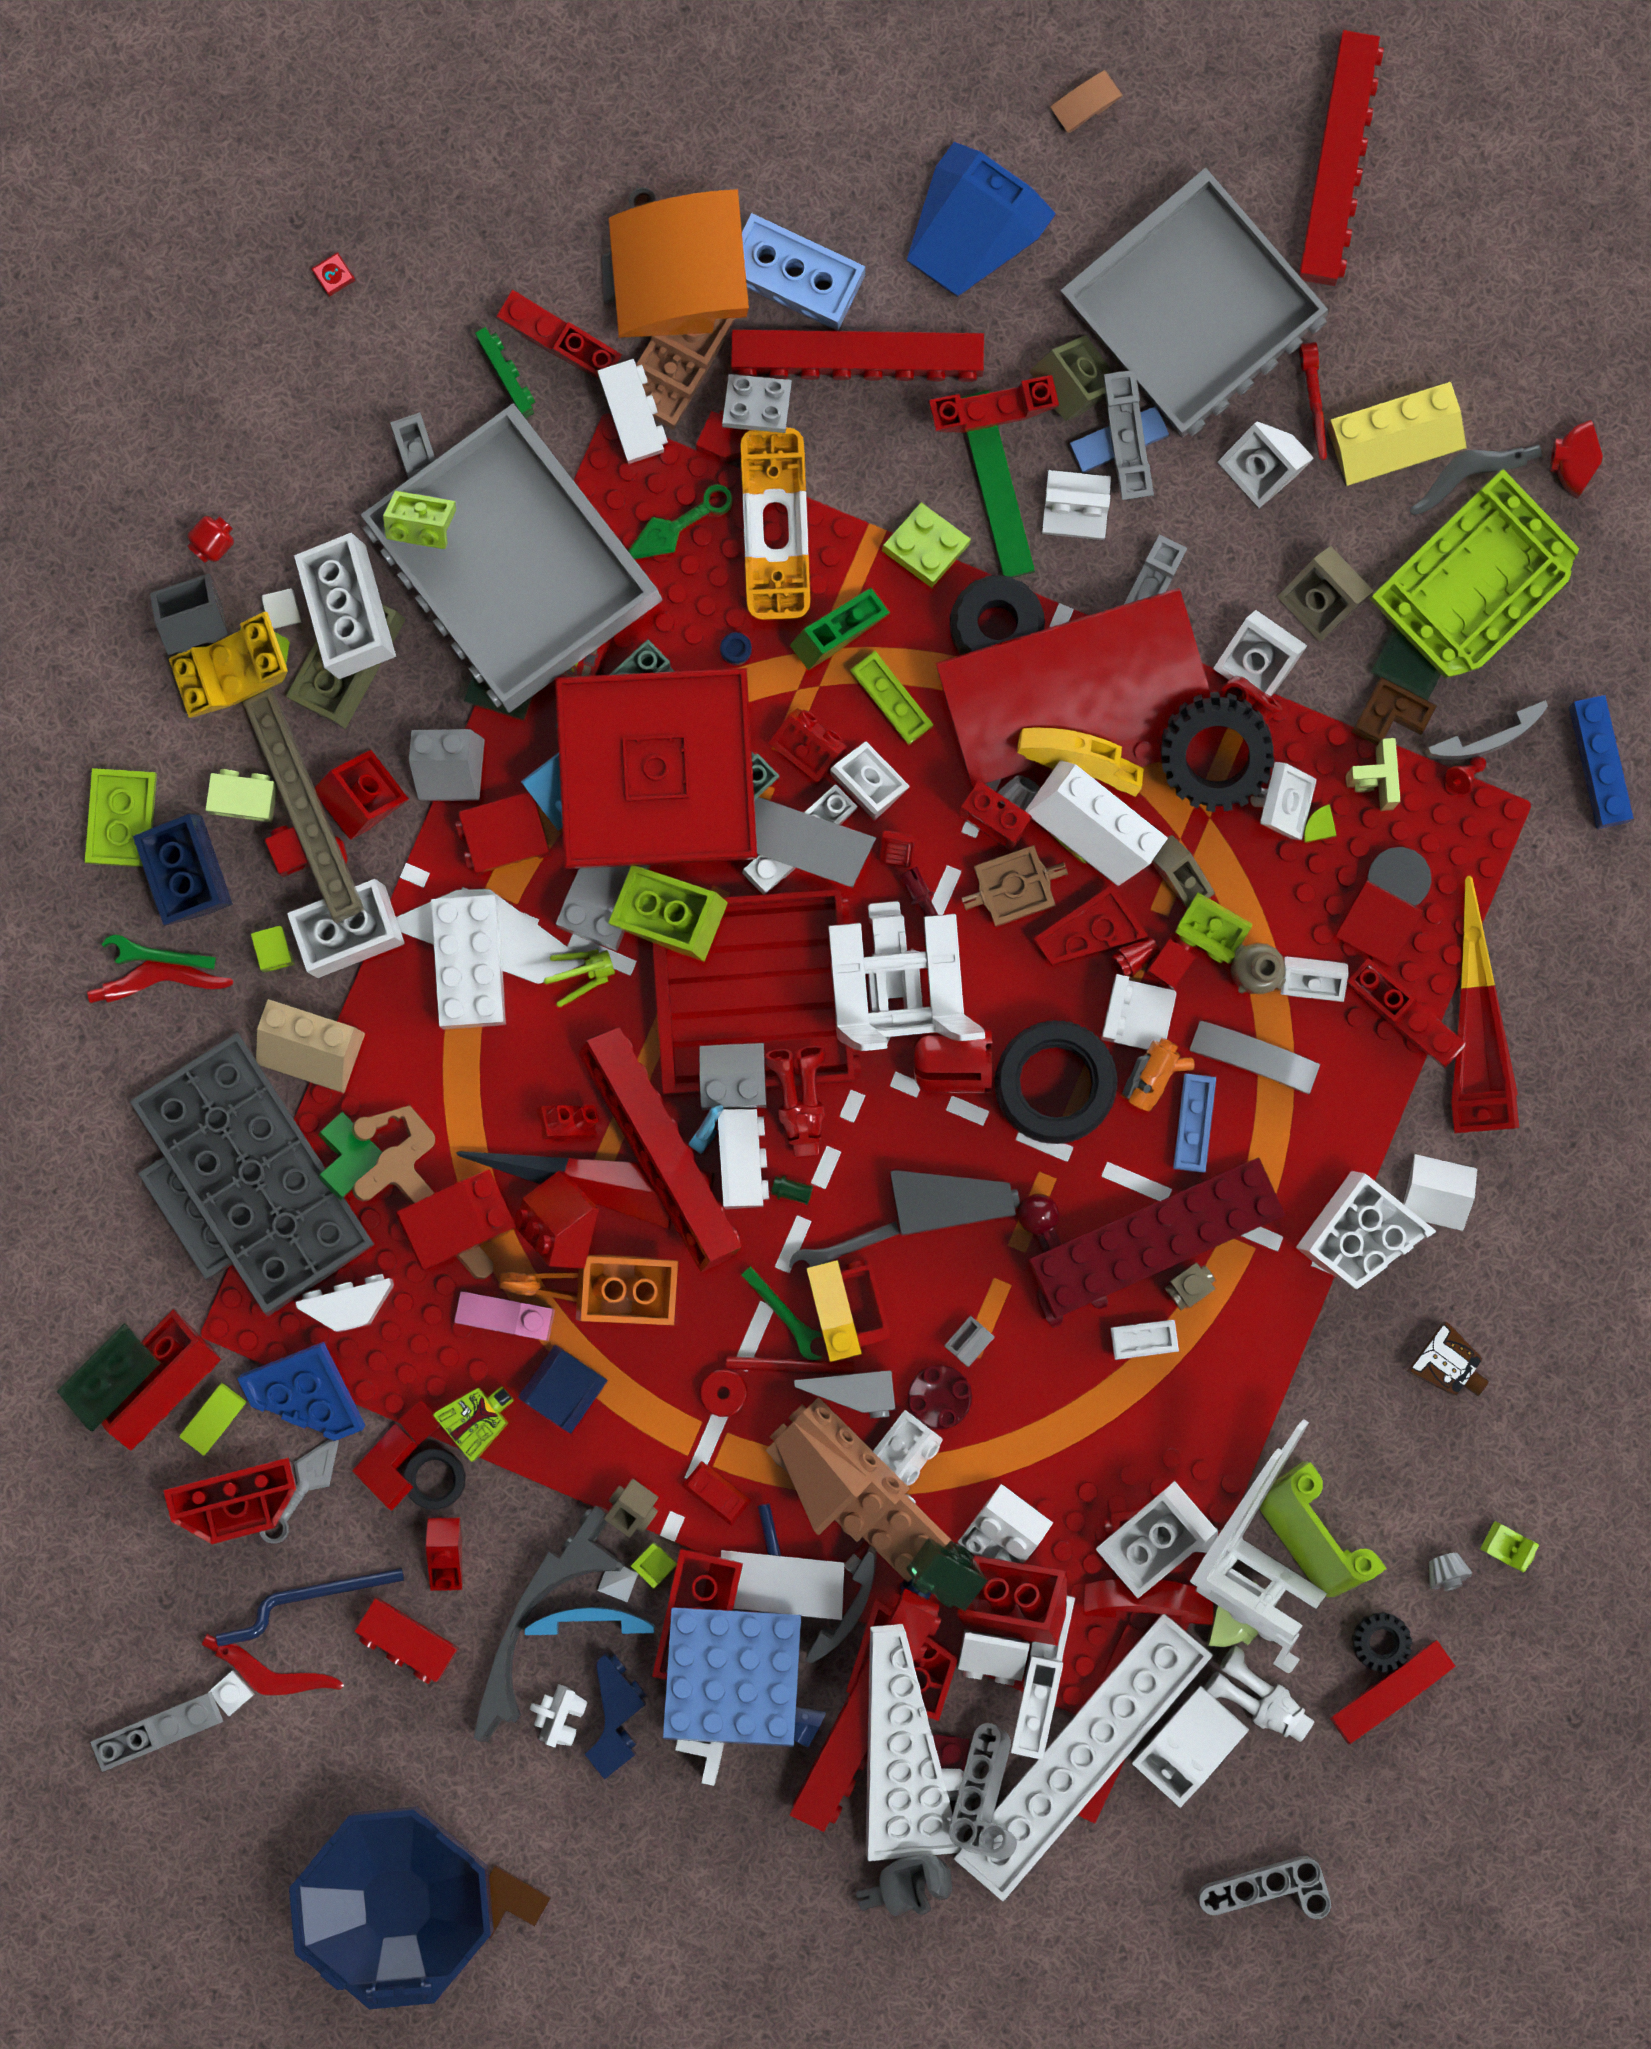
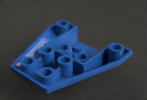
(974, 220)

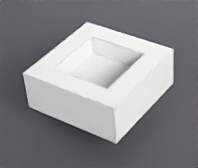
(231, 1693)

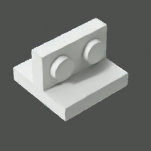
(1076, 505)
(711, 1750)

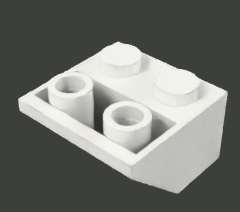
(1005, 1528)

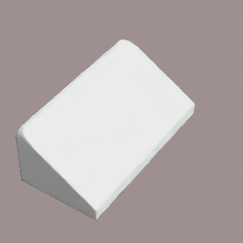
(1315, 979)

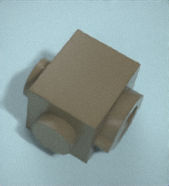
(1190, 1286)
(632, 1508)

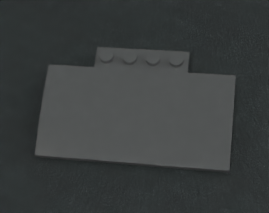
(244, 1179)

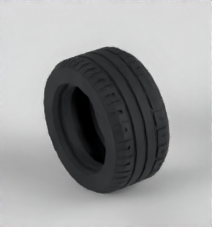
(1068, 1037)

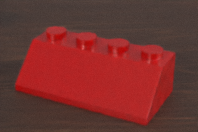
(183, 1363)
(698, 1583)

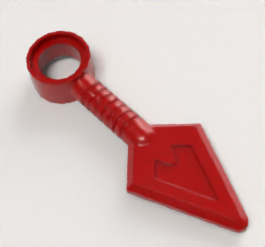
(1310, 365)

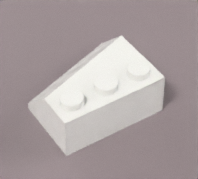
(1361, 1231)

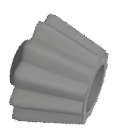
(1020, 791)
(1448, 1572)

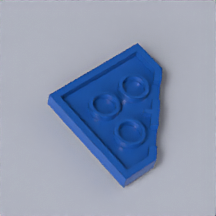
(305, 1392)

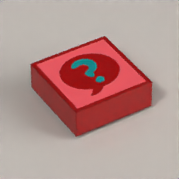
(333, 274)

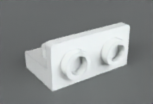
(908, 1447)

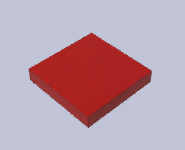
(1379, 923)

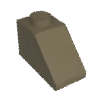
(1181, 871)

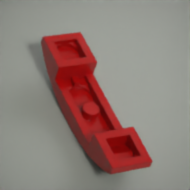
(1165, 1597)

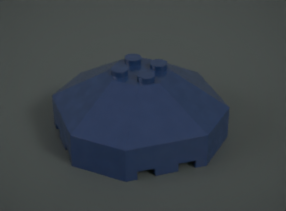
(391, 1908)

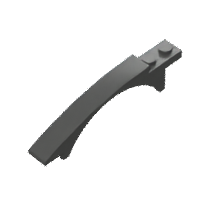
(579, 1557)

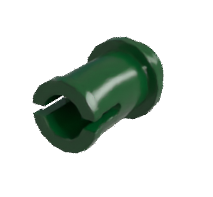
(791, 1190)

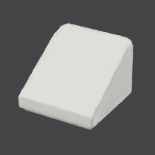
(281, 608)

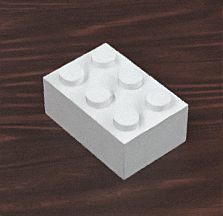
(334, 946)

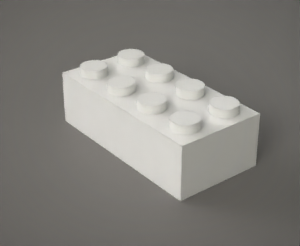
(345, 606)
(468, 962)

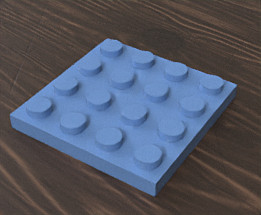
(732, 1677)

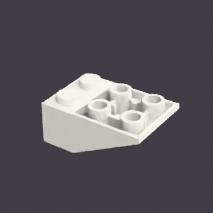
(1190, 1746)

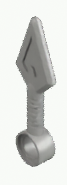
(312, 1473)

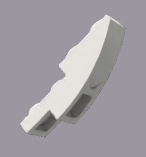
(832, 807)

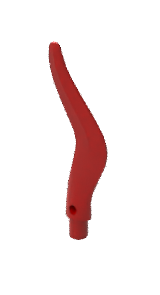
(154, 972)
(264, 1680)

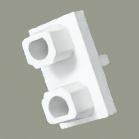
(552, 1715)

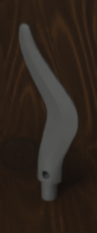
(1470, 463)

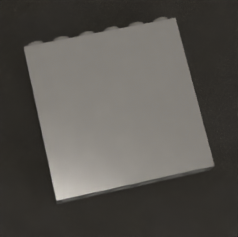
(1195, 303)

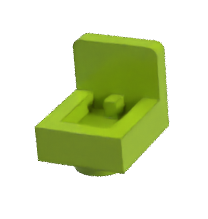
(1509, 1547)

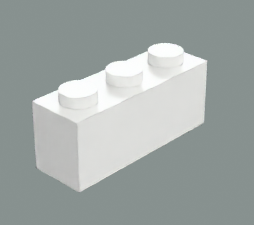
(632, 410)

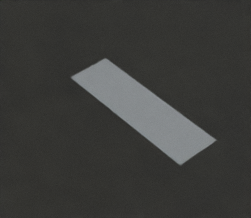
(810, 842)

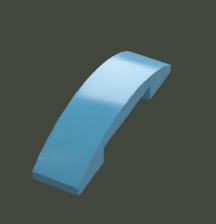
(630, 1623)

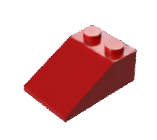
(456, 1220)

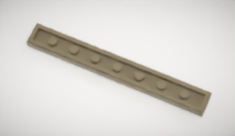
(303, 806)

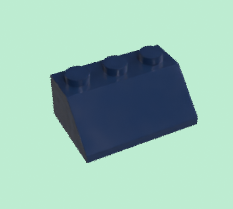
(182, 869)

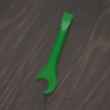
(133, 952)
(801, 1332)

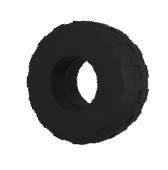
(987, 594)

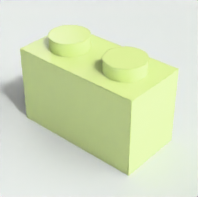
(241, 796)

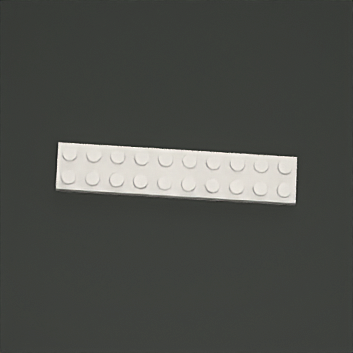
(1089, 1751)

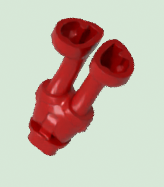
(804, 1117)

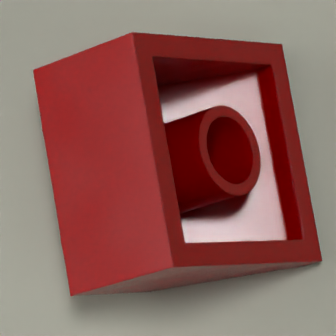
(360, 794)

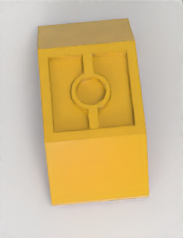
(230, 668)

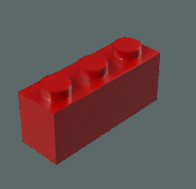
(406, 1641)

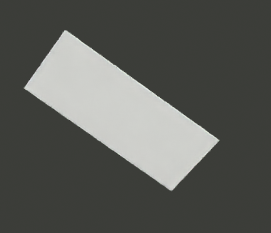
(789, 1585)

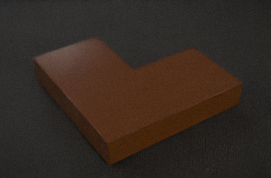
(1392, 704)
(516, 1897)

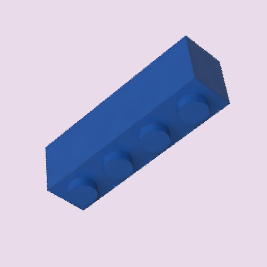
(1601, 762)

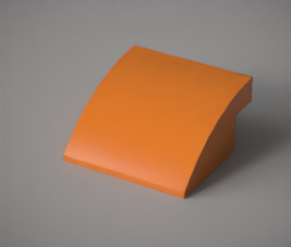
(678, 265)

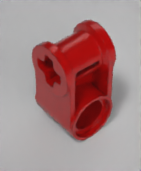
(1257, 698)

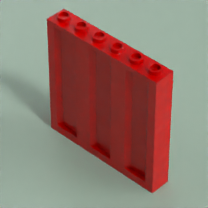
(759, 984)

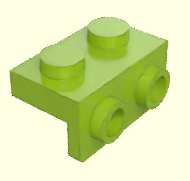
(1212, 928)

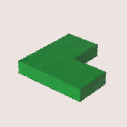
(354, 1155)

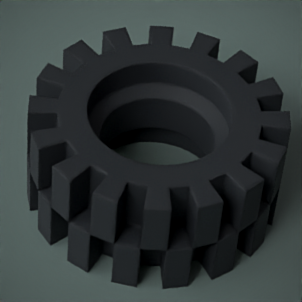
(1401, 1647)

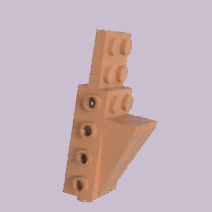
(852, 1485)

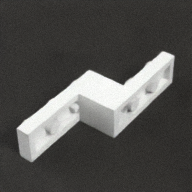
(1040, 1693)

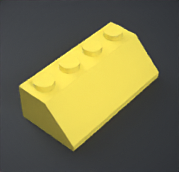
(1398, 433)

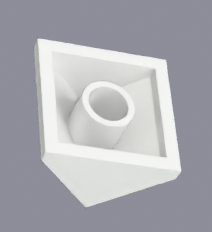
(869, 780)
(1440, 1191)

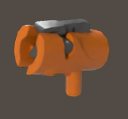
(1153, 1073)

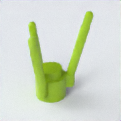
(598, 966)

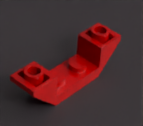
(994, 408)

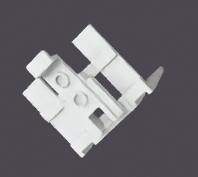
(896, 974)
(1238, 1594)

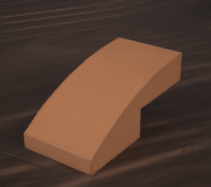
(1086, 101)

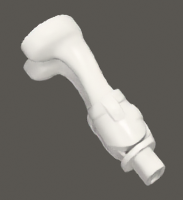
(1274, 1709)

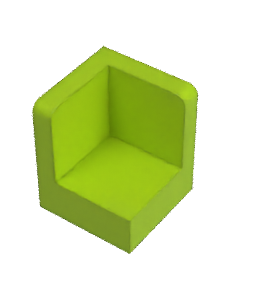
(272, 949)
(654, 1565)

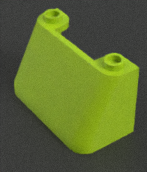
(1307, 1538)

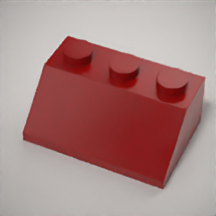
(558, 1221)
(1018, 1602)

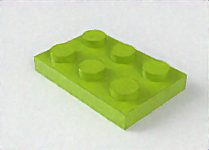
(118, 809)

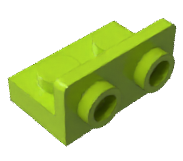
(418, 519)

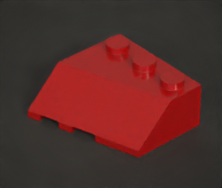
(932, 1672)

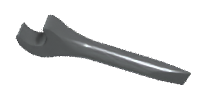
(825, 1255)

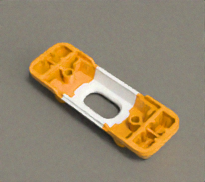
(775, 473)

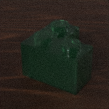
(947, 1573)

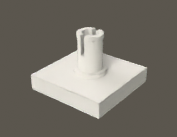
(1286, 800)

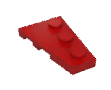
(1091, 928)

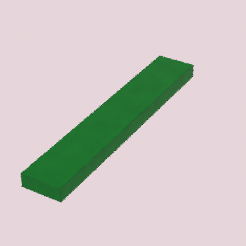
(1000, 500)

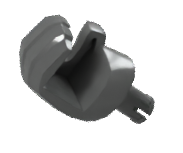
(904, 1885)

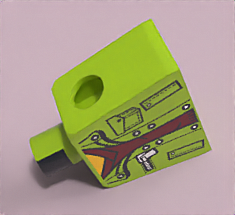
(475, 1420)

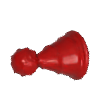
(1461, 777)

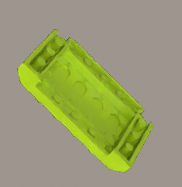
(1478, 578)

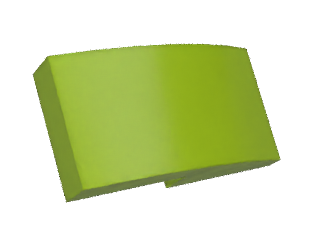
(212, 1419)

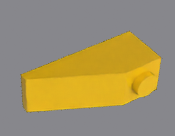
(834, 1311)

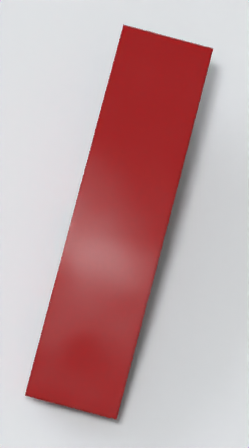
(1392, 1692)

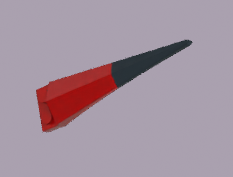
(606, 1183)

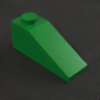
(838, 628)

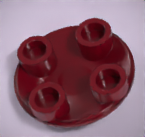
(939, 1397)

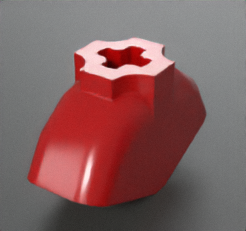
(1576, 458)

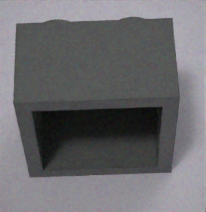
(188, 614)

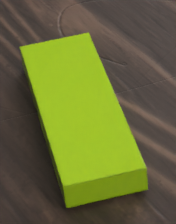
(891, 698)

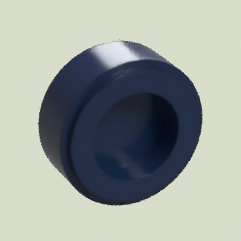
(736, 649)

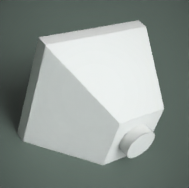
(1264, 461)

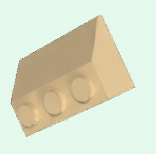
(307, 1045)

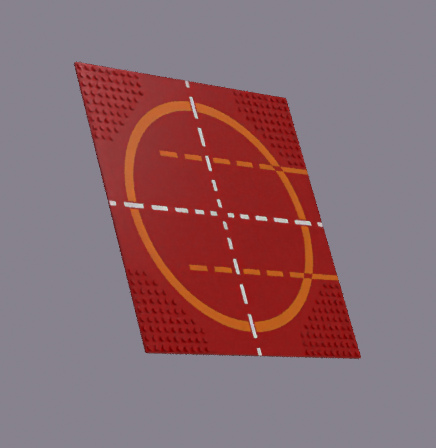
(1047, 1402)

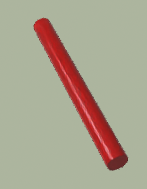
(790, 1365)

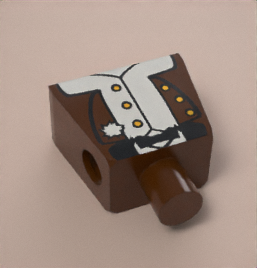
(1449, 1363)

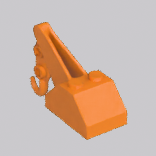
(611, 1289)

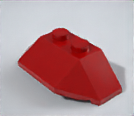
(233, 1502)

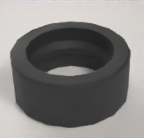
(458, 1479)

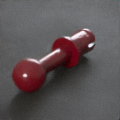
(919, 891)

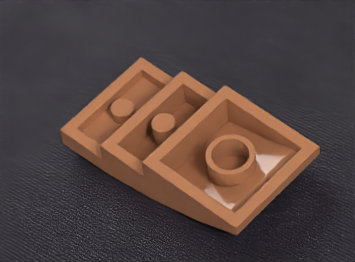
(677, 367)

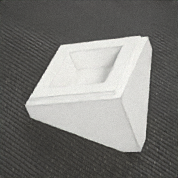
(618, 1583)

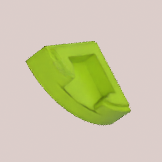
(1320, 825)

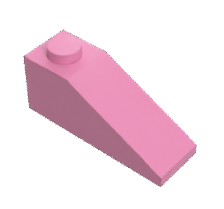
(504, 1316)

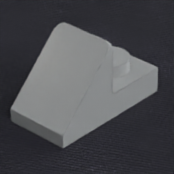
(412, 443)

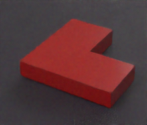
(380, 1466)

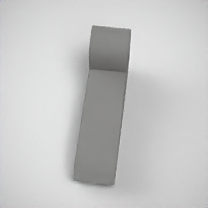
(988, 1790)
(1260, 1891)

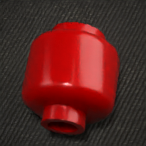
(210, 539)

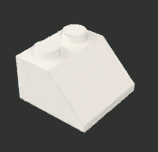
(1260, 653)
(992, 1656)

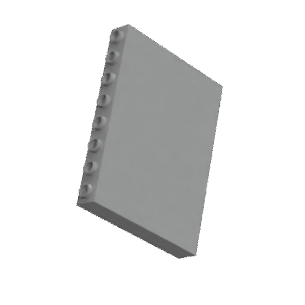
(526, 564)

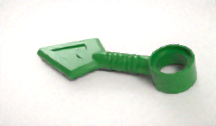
(662, 535)

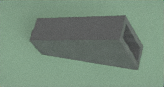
(943, 1202)

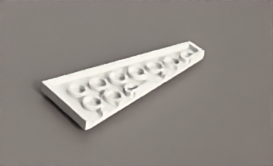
(905, 1784)

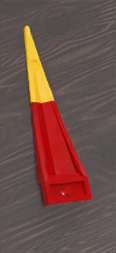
(1483, 1072)

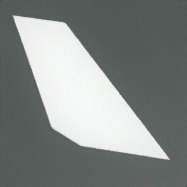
(524, 944)

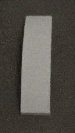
(1127, 435)
(1158, 569)
(1453, 750)
(1255, 1056)

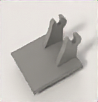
(757, 403)

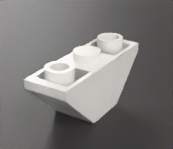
(347, 1305)

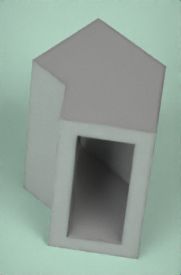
(969, 1341)

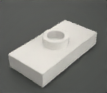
(1144, 1339)

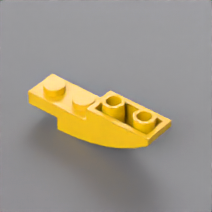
(1092, 754)

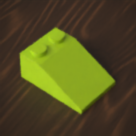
(668, 912)

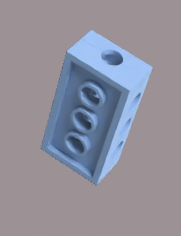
(816, 262)

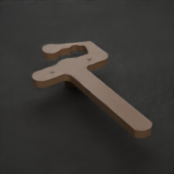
(397, 1168)

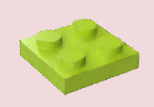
(926, 545)

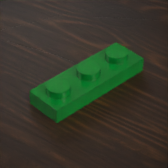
(506, 371)

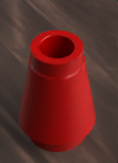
(1134, 957)

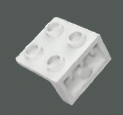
(1137, 1013)

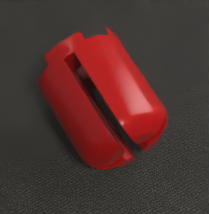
(953, 1065)

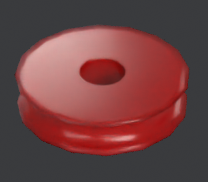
(710, 1387)

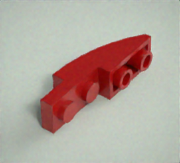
(556, 335)
(1405, 1013)

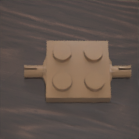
(1014, 886)

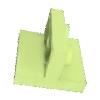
(1381, 775)

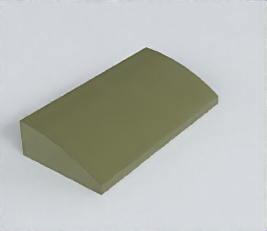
(334, 697)

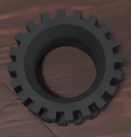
(1209, 713)

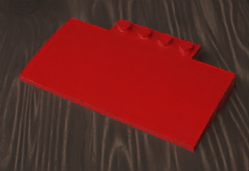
(1095, 675)

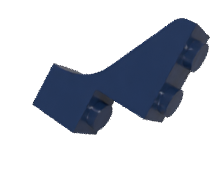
(619, 1702)

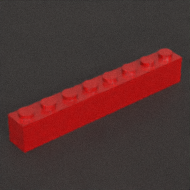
(1339, 158)
(858, 354)
(660, 1149)
(848, 1739)

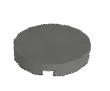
(1402, 874)

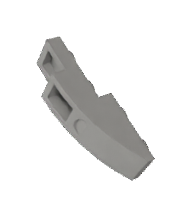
(156, 1731)

